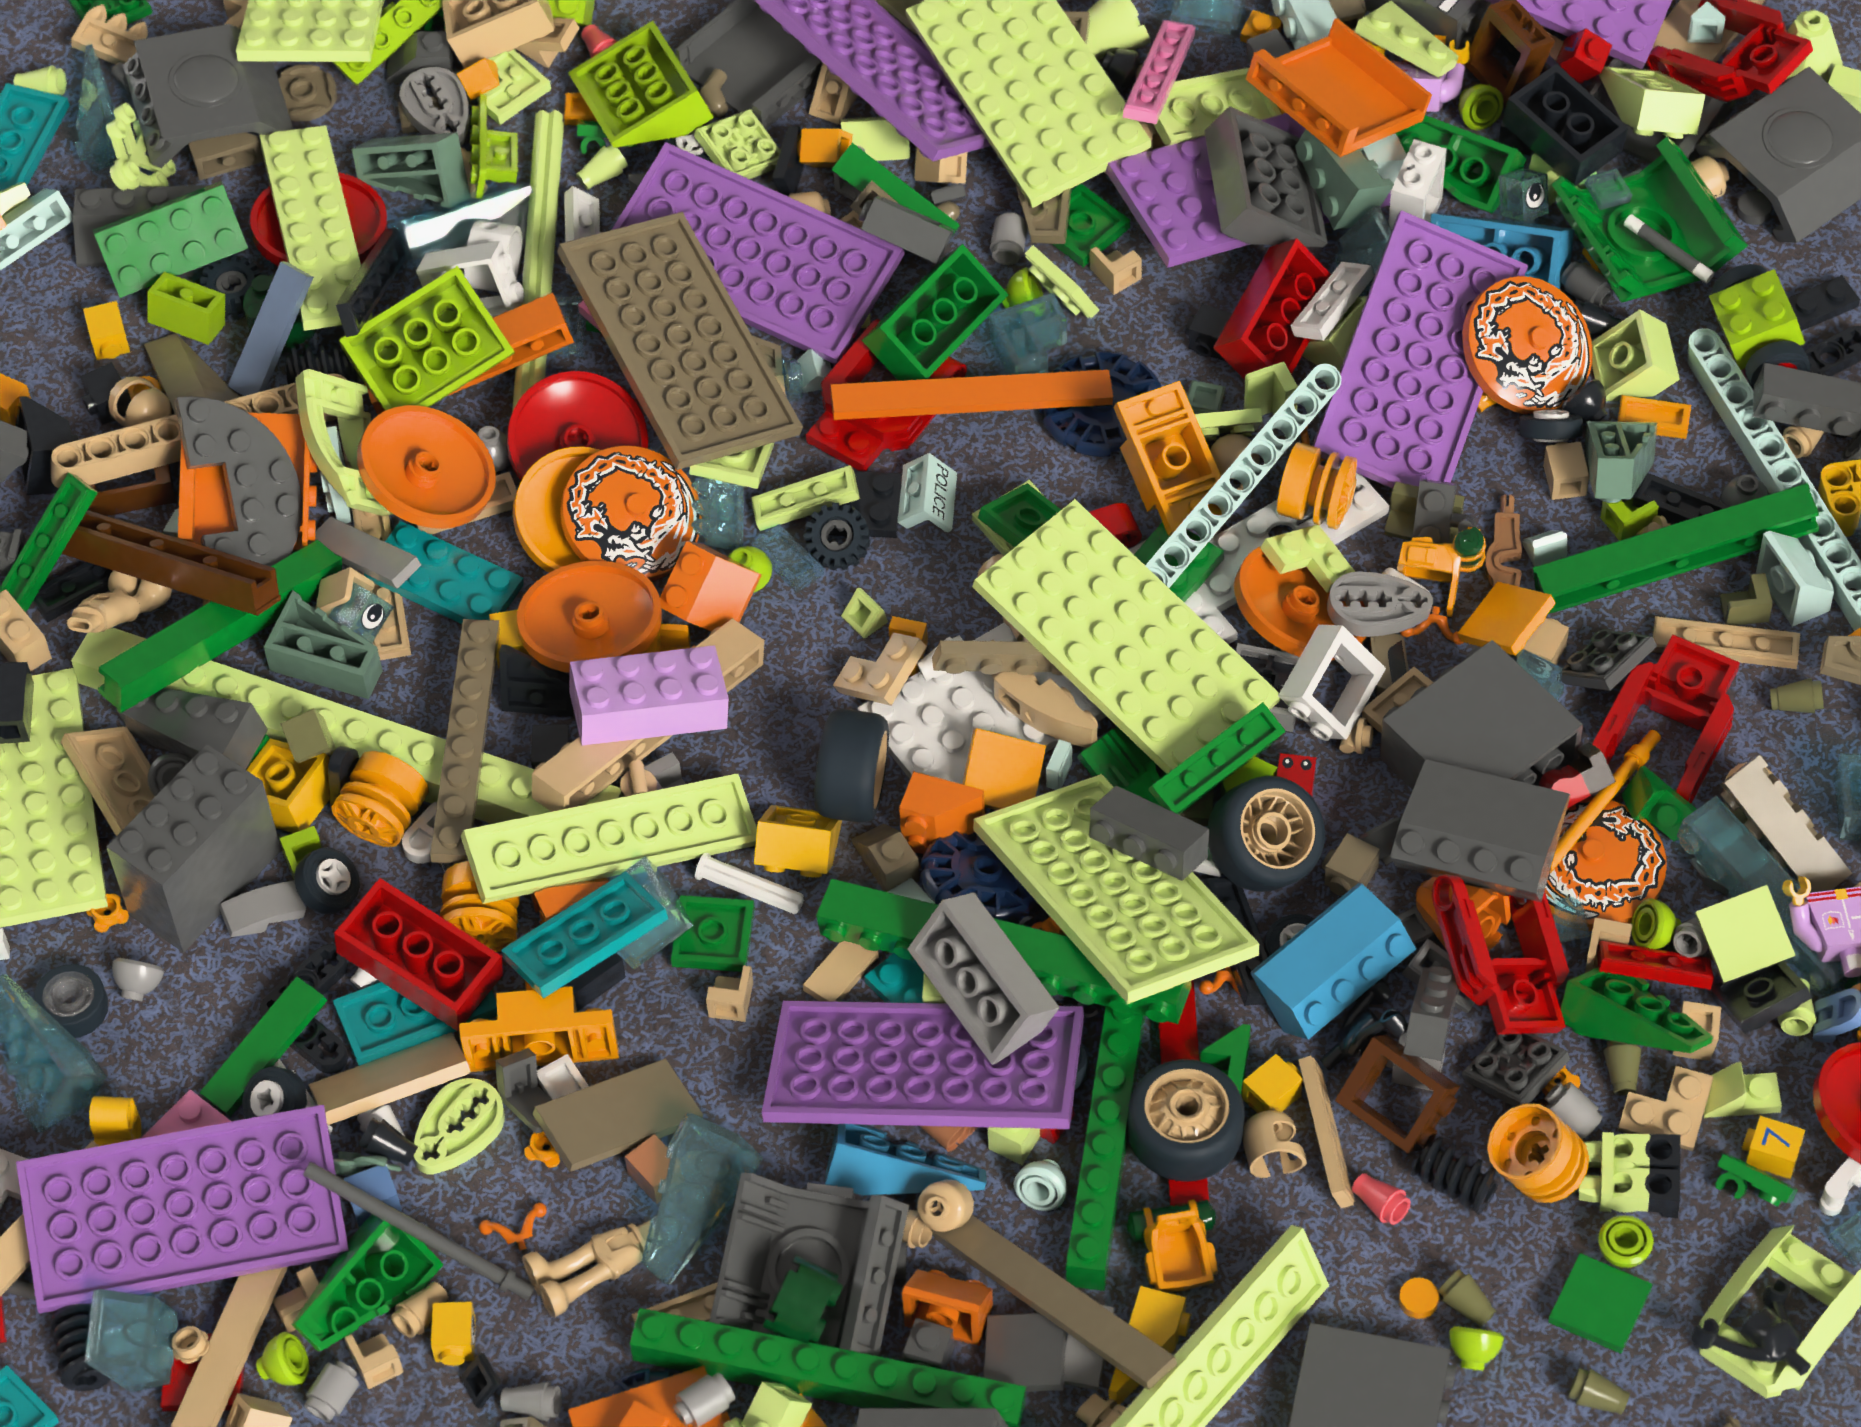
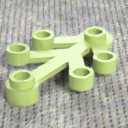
(126, 169)

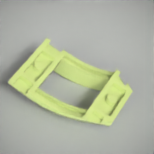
(338, 397)
(1809, 1272)

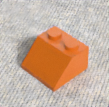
(708, 587)
(937, 809)
(948, 1303)

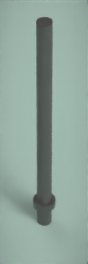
(505, 1279)

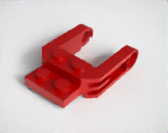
(1757, 62)
(863, 439)
(1687, 687)
(1515, 989)

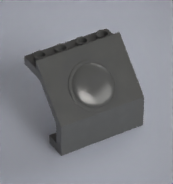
(196, 89)
(1797, 150)
(836, 1232)

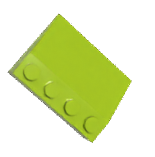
(640, 90)
(427, 344)

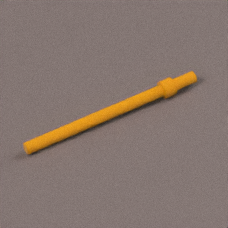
(1634, 758)

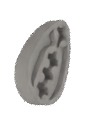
(451, 99)
(1395, 597)

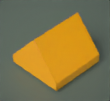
(479, 78)

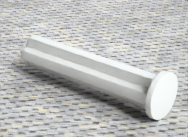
(748, 884)

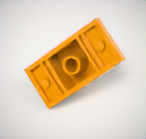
(1167, 453)
(545, 1026)

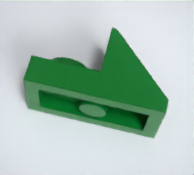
(1657, 802)
(1230, 1054)

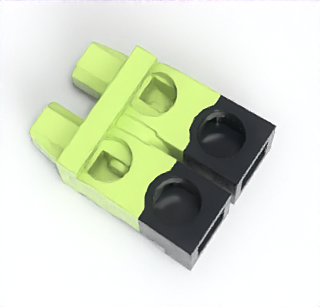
(1635, 1173)

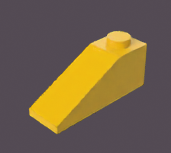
(1159, 1318)

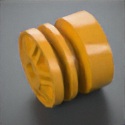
(1316, 485)
(380, 798)
(489, 922)
(1538, 1153)

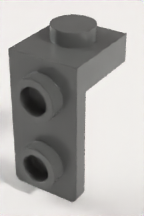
(519, 1086)

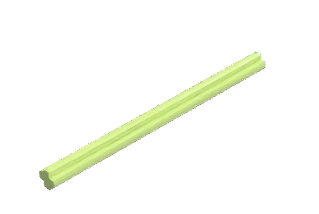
(540, 229)

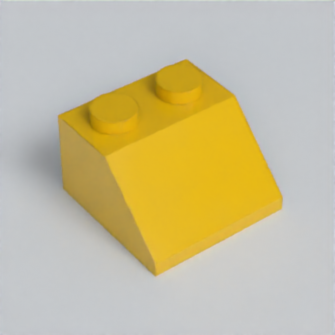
(292, 788)
(796, 841)

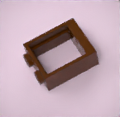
(1534, 45)
(136, 496)
(1366, 1073)

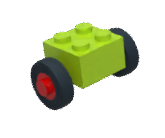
(1758, 320)

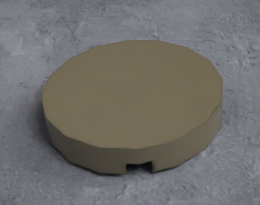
(307, 102)

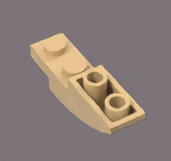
(1045, 707)

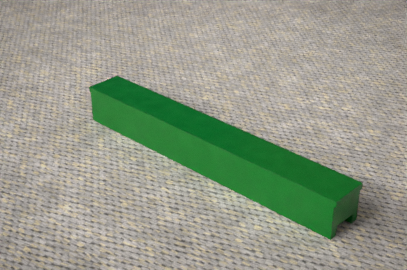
(1676, 548)
(208, 632)

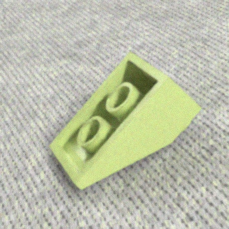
(1653, 101)

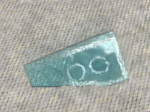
(93, 114)
(439, 231)
(49, 1064)
(696, 1192)

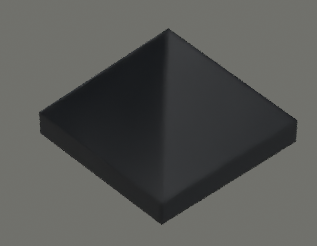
(480, 1380)

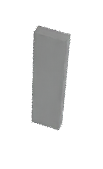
(367, 553)

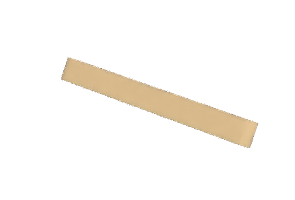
(151, 442)

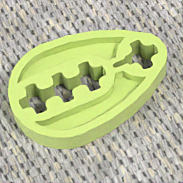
(444, 1110)

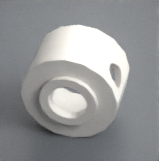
(485, 232)

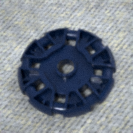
(1099, 420)
(950, 870)

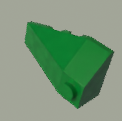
(1470, 163)
(1626, 1012)
(365, 1282)

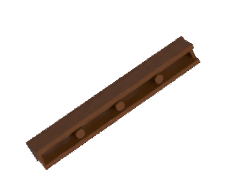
(174, 563)

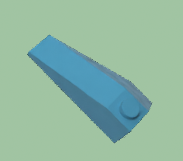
(1541, 247)
(874, 1166)

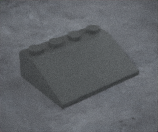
(1261, 183)
(1481, 829)

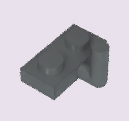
(1435, 511)

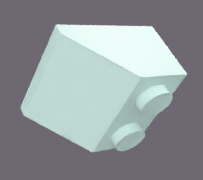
(1794, 578)

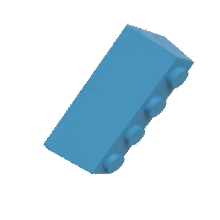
(1332, 962)

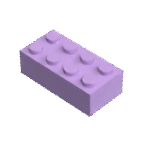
(648, 695)

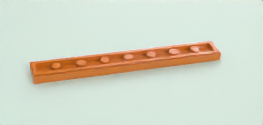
(971, 394)

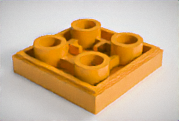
(1507, 617)
(1003, 768)

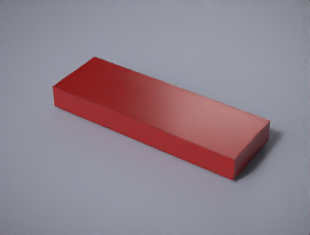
(1654, 964)

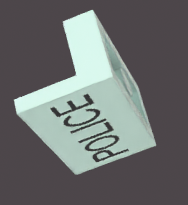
(927, 493)

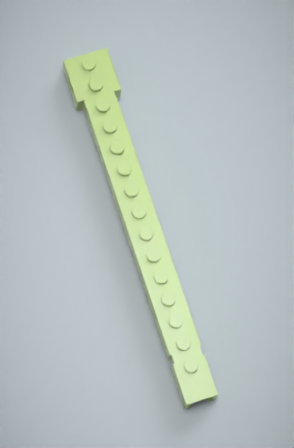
(503, 785)

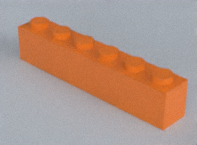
(531, 332)

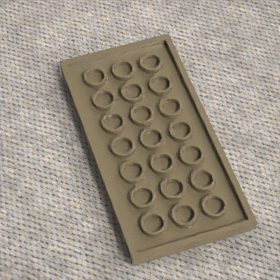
(679, 340)

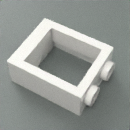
(1421, 187)
(492, 253)
(1297, 692)

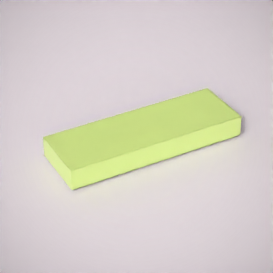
(804, 497)

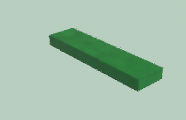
(860, 169)
(48, 540)
(263, 1044)

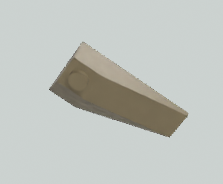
(184, 371)

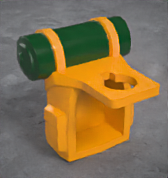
(1443, 561)
(1176, 1244)

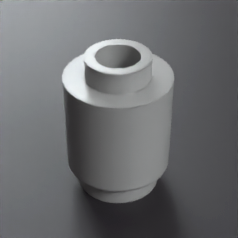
(1008, 238)
(1574, 1108)
(331, 1391)
(703, 1400)

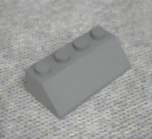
(982, 977)

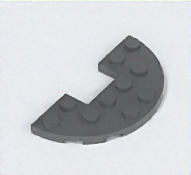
(257, 476)

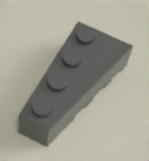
(189, 721)

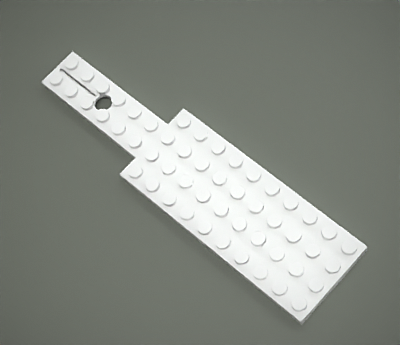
(936, 717)

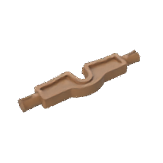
(1506, 545)

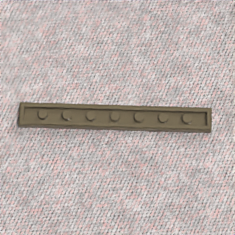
(1059, 1301)

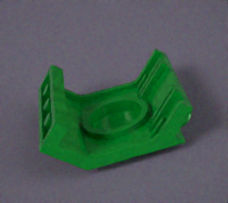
(1669, 200)
(1133, 770)

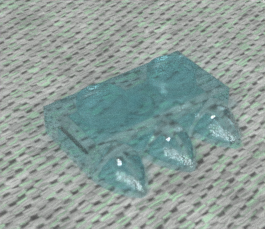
(721, 513)

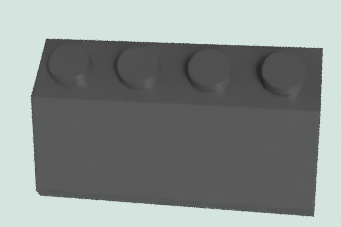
(106, 205)

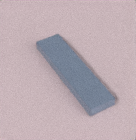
(270, 330)

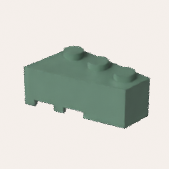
(417, 164)
(1344, 184)
(1618, 457)
(321, 651)

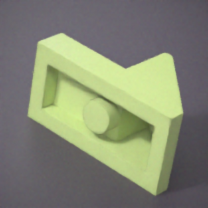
(1742, 1094)

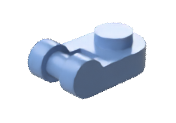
(1837, 1015)

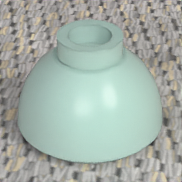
(1041, 1185)

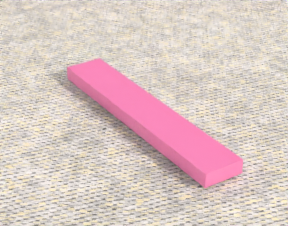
(1159, 72)

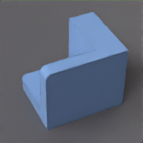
(378, 1184)

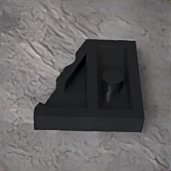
(532, 686)

